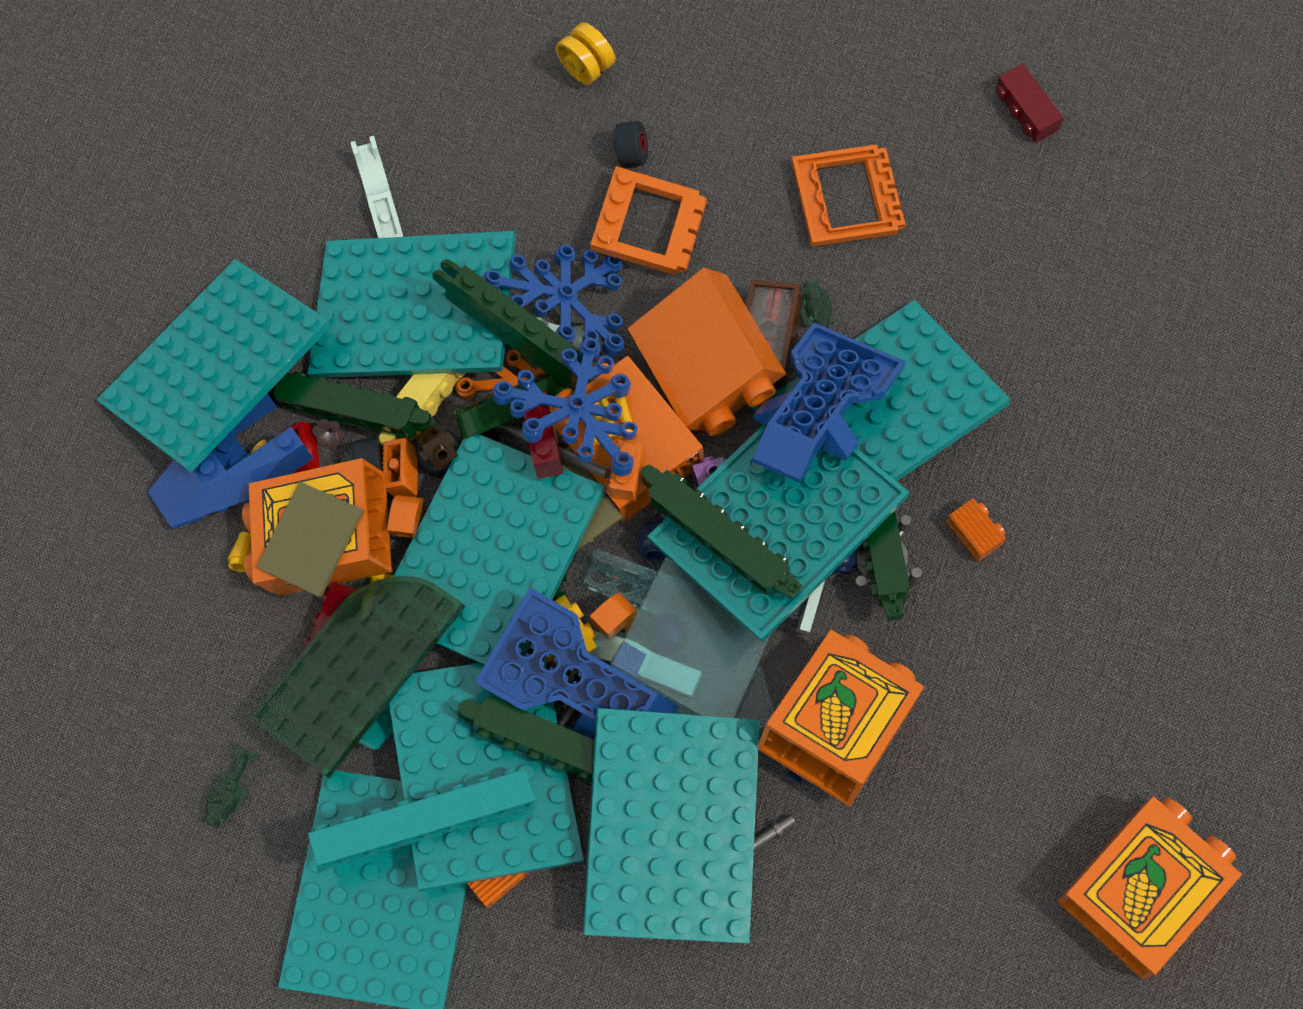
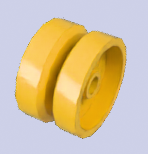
(585, 53)

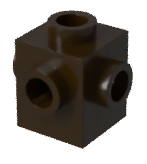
(436, 446)

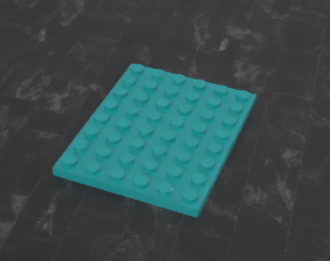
(393, 313)
(213, 364)
(929, 404)
(807, 522)
(495, 537)
(442, 751)
(671, 826)
(364, 924)

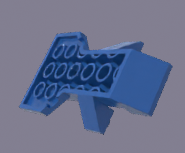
(832, 377)
(558, 632)

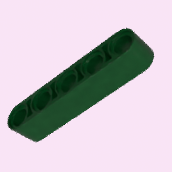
(488, 414)

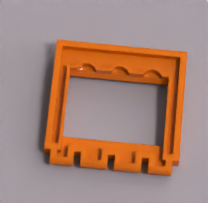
(881, 185)
(615, 209)

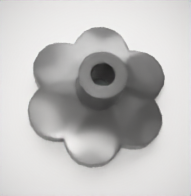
(328, 433)

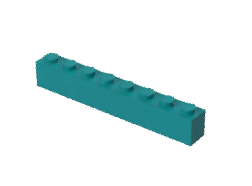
(421, 819)

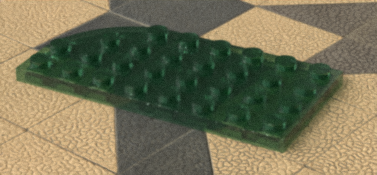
(355, 668)

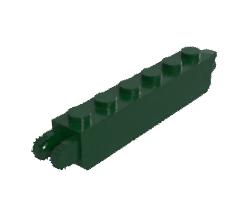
(506, 320)
(351, 405)
(719, 534)
(888, 568)
(530, 735)

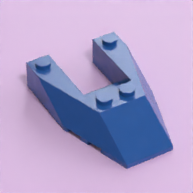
(226, 472)

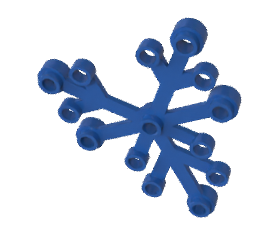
(565, 293)
(533, 397)

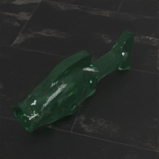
(816, 305)
(227, 794)

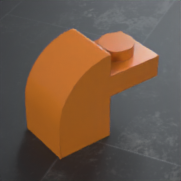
(405, 516)
(614, 616)

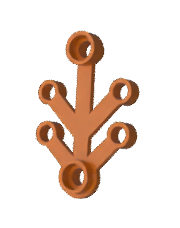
(506, 375)

